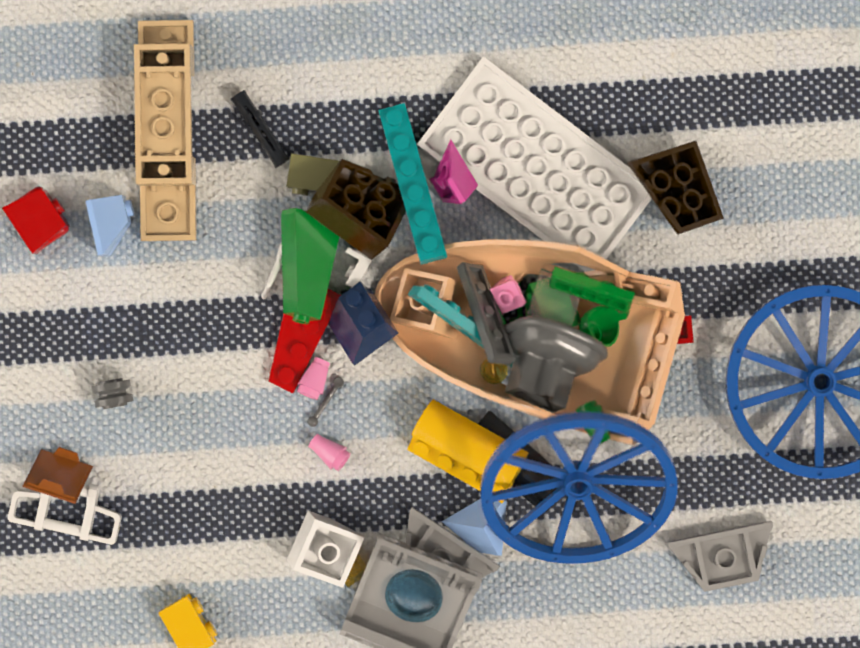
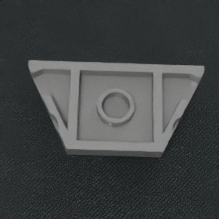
(437, 540)
(724, 556)

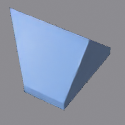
(474, 529)

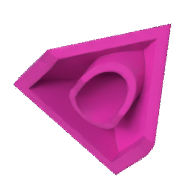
(453, 178)

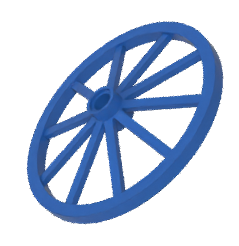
(738, 351)
(578, 482)

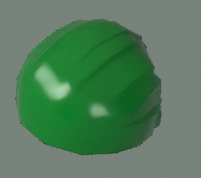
(602, 324)

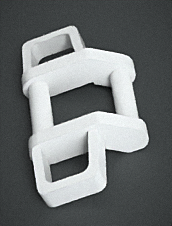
(84, 531)

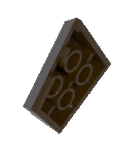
(679, 186)
(359, 207)

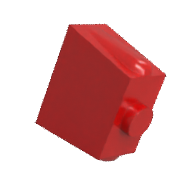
(37, 219)

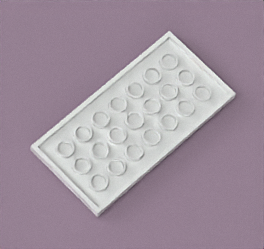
(537, 164)

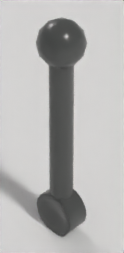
(337, 383)

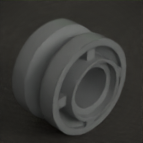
(112, 393)

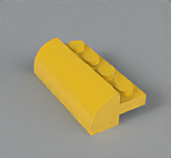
(459, 446)

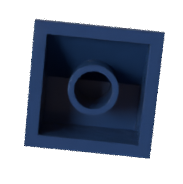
(360, 323)

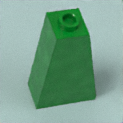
(306, 264)

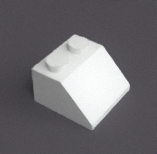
(325, 549)

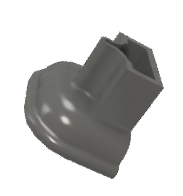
(548, 360)

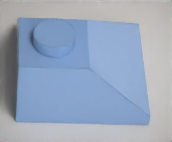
(109, 221)

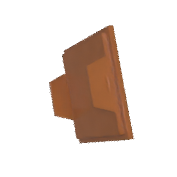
(58, 474)

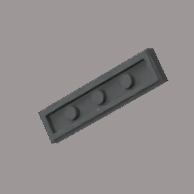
(486, 314)

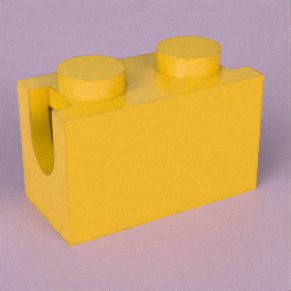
(187, 624)

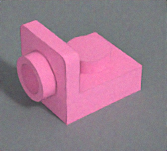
(508, 294)

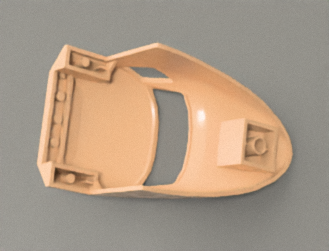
(624, 383)

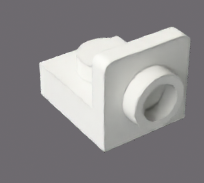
(357, 272)

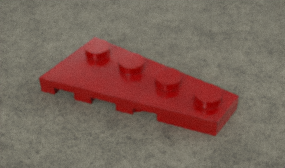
(297, 345)

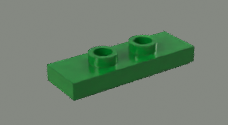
(596, 291)

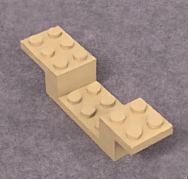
(165, 130)

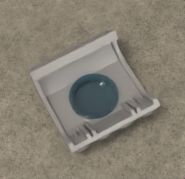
(409, 598)

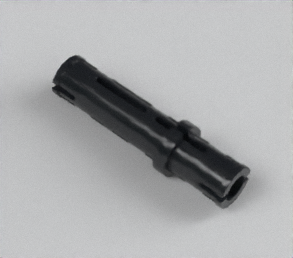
(242, 101)

